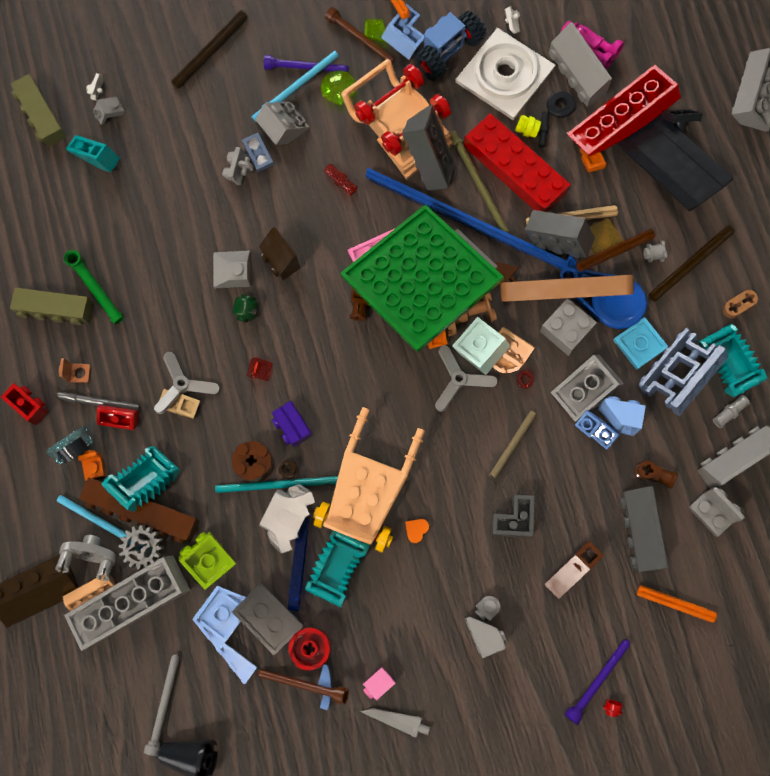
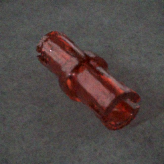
(340, 179)

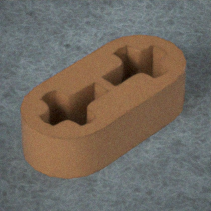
(738, 301)

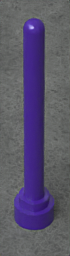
(271, 62)
(575, 713)

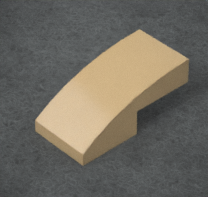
(183, 405)

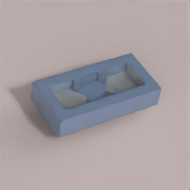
(257, 152)

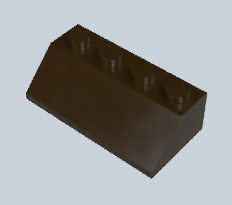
(34, 591)

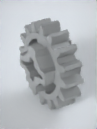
(138, 539)

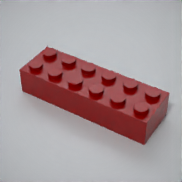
(516, 164)

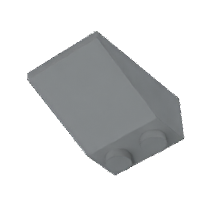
(587, 387)

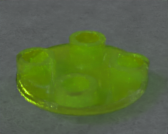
(334, 84)

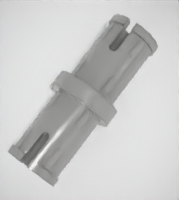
(731, 411)

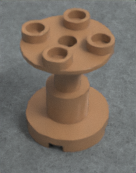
(479, 307)

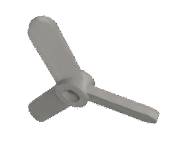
(178, 377)
(454, 386)

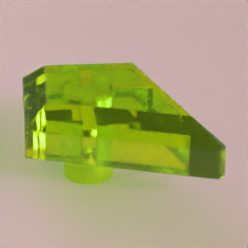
(374, 29)

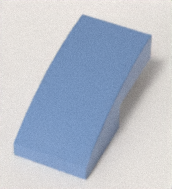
(326, 680)

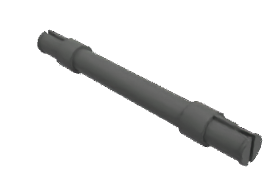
(73, 397)

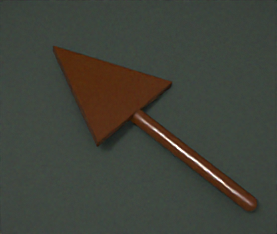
(507, 271)

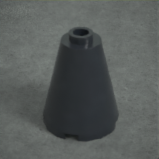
(189, 757)

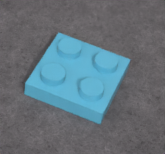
(640, 343)

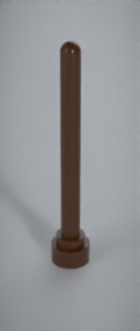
(333, 16)
(339, 694)

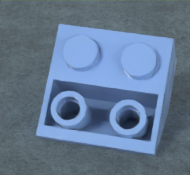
(623, 416)

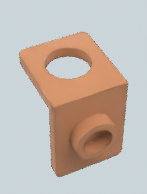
(68, 370)

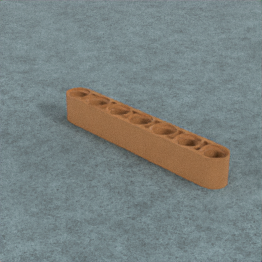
(567, 288)

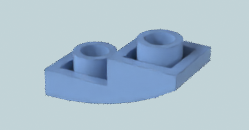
(597, 429)

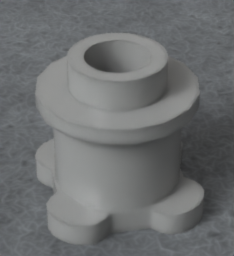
(655, 252)

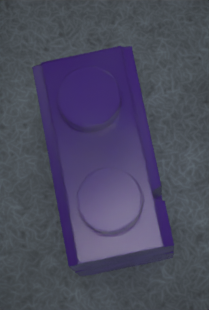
(292, 424)

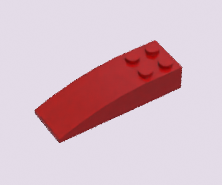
(626, 111)

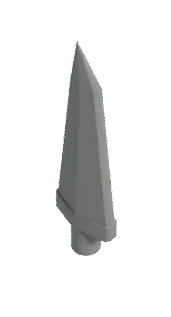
(403, 722)

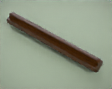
(615, 250)

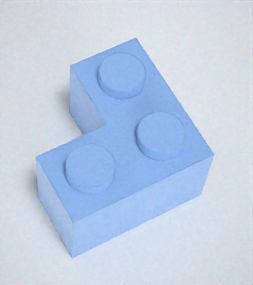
(402, 34)

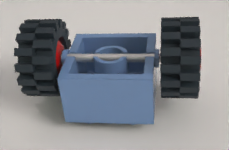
(445, 40)

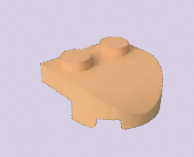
(516, 355)

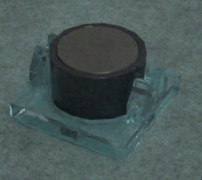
(70, 446)

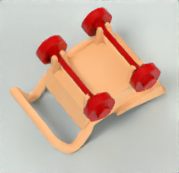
(392, 111)

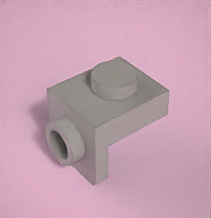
(107, 108)

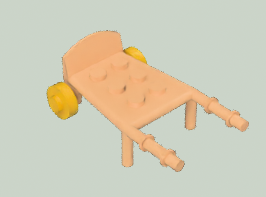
(365, 492)

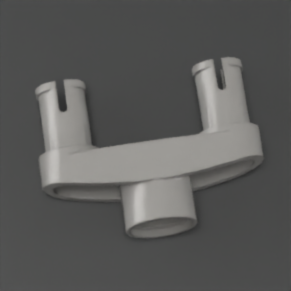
(89, 551)

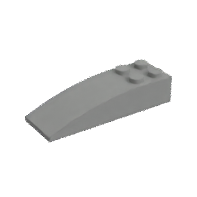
(127, 602)

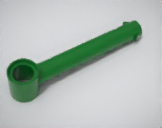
(94, 287)

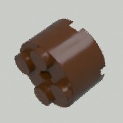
(247, 452)

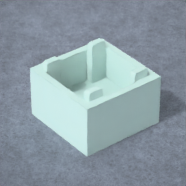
(481, 345)

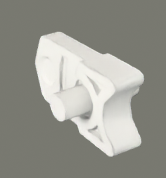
(512, 19)
(95, 88)

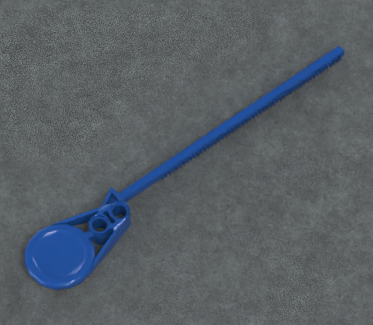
(612, 311)

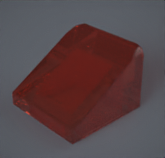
(259, 369)

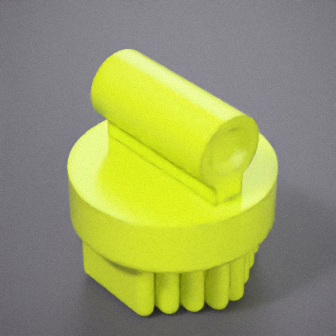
(528, 126)

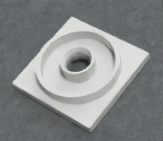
(502, 92)

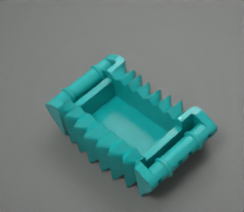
(739, 369)
(142, 479)
(335, 567)

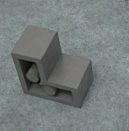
(518, 524)

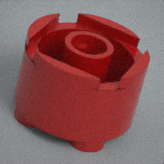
(299, 653)

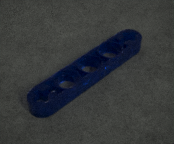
(298, 566)

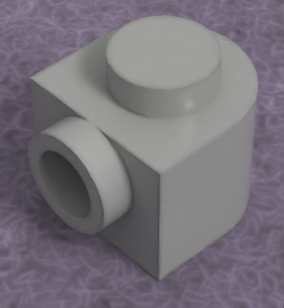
(487, 607)

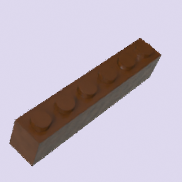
(150, 514)

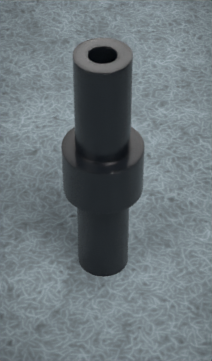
(544, 129)

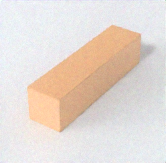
(87, 592)

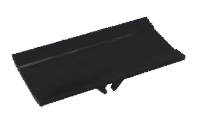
(675, 162)

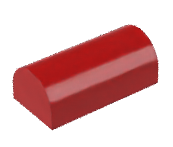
(117, 417)

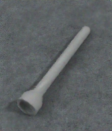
(154, 744)

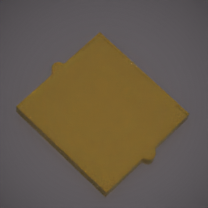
(605, 235)

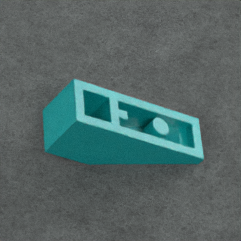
(93, 153)

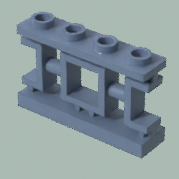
(693, 381)

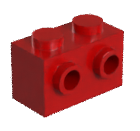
(23, 403)

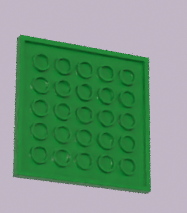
(421, 277)

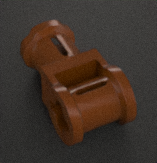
(357, 301)
(655, 474)

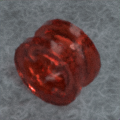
(520, 383)

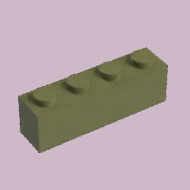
(38, 110)
(51, 305)

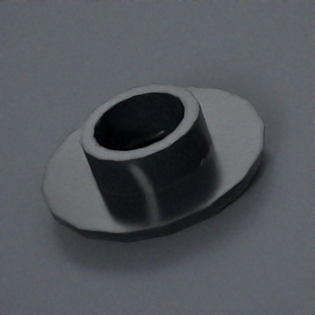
(562, 97)

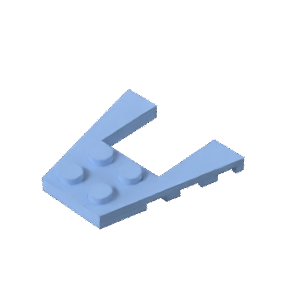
(219, 623)

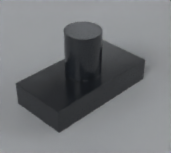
(680, 117)

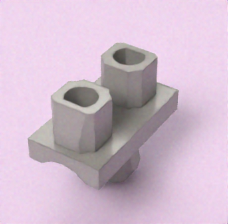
(239, 166)

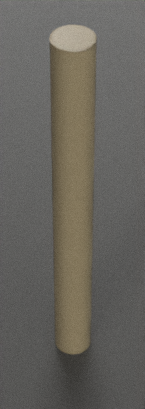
(513, 444)

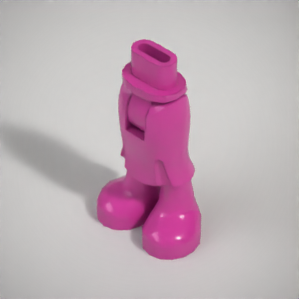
(596, 42)

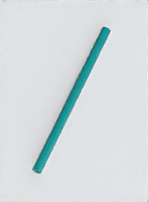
(275, 484)

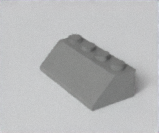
(580, 65)
(753, 97)
(736, 459)

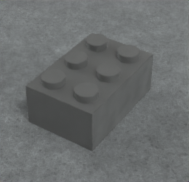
(560, 233)

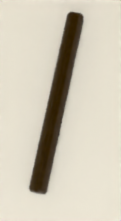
(209, 49)
(691, 263)

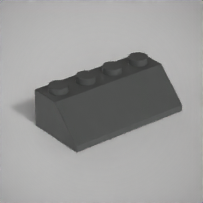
(429, 149)
(643, 530)

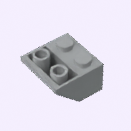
(281, 122)

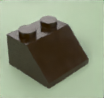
(279, 255)

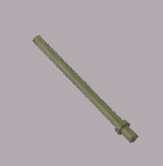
(458, 143)

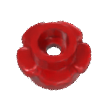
(613, 708)

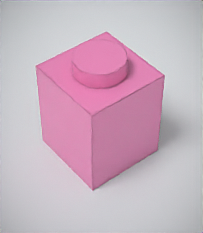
(378, 684)

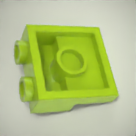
(206, 559)

